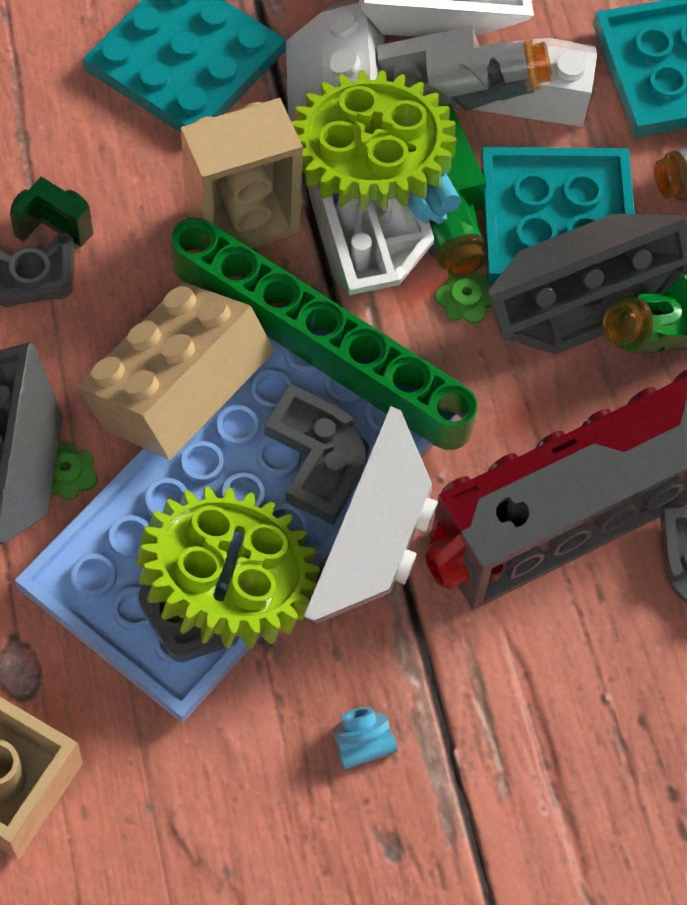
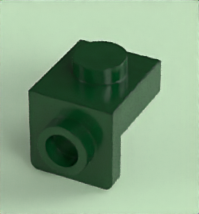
(53, 207)

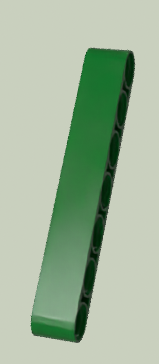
(332, 353)

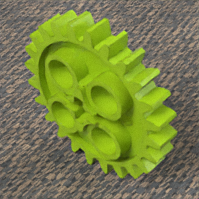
(374, 140)
(186, 554)

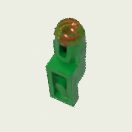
(458, 239)
(649, 321)

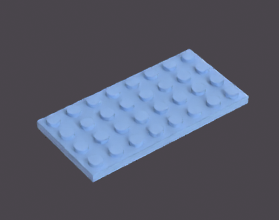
(91, 570)

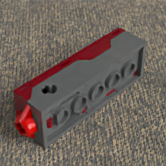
(562, 497)

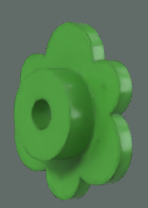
(459, 305)
(79, 477)

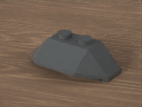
(563, 286)
(27, 439)

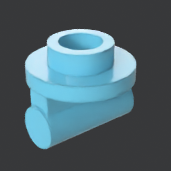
(436, 203)
(363, 737)

